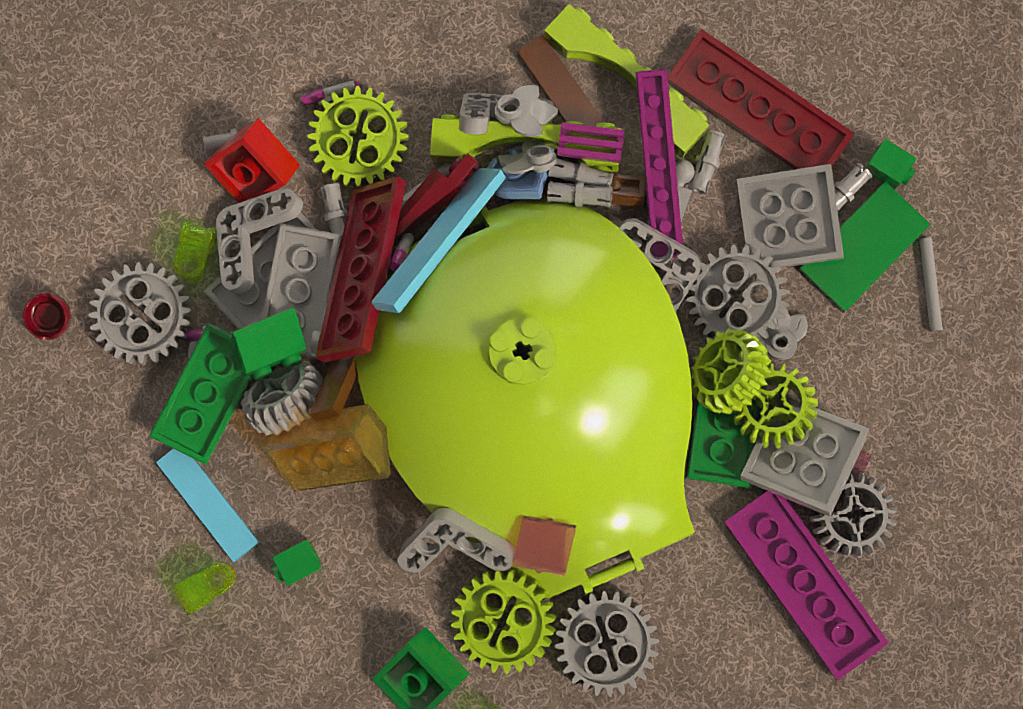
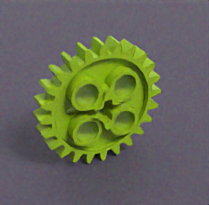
(331, 130)
(528, 633)

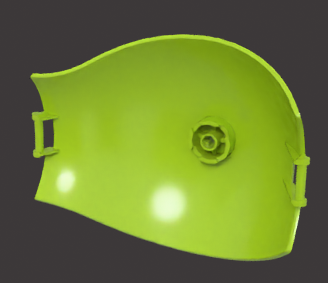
(574, 432)

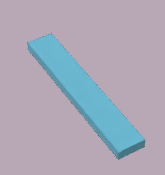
(438, 240)

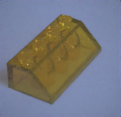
(331, 450)

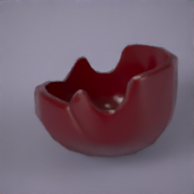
(47, 316)

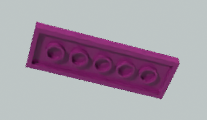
(806, 583)

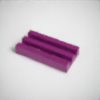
(595, 131)

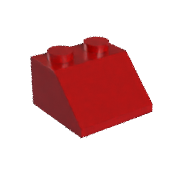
(252, 163)

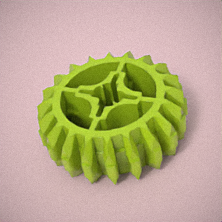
(734, 377)
(785, 413)

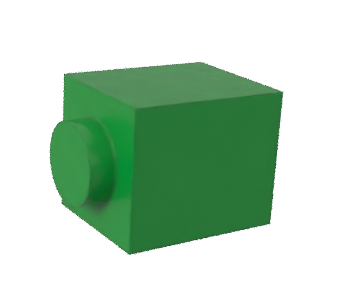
(891, 164)
(296, 563)

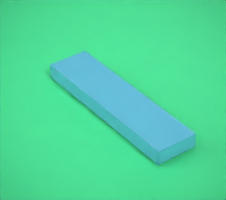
(208, 504)

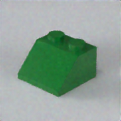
(268, 344)
(420, 670)

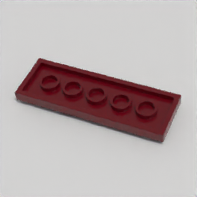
(758, 105)
(361, 270)

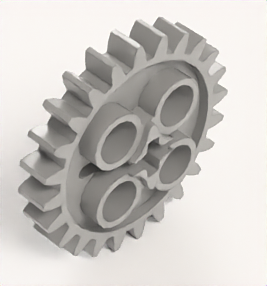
(717, 277)
(159, 293)
(634, 633)

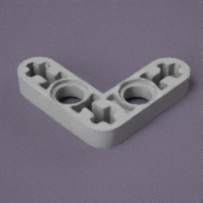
(477, 110)
(243, 227)
(673, 272)
(497, 555)

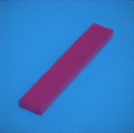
(659, 157)

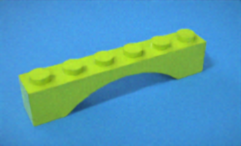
(579, 39)
(450, 142)

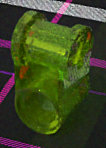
(194, 244)
(200, 588)

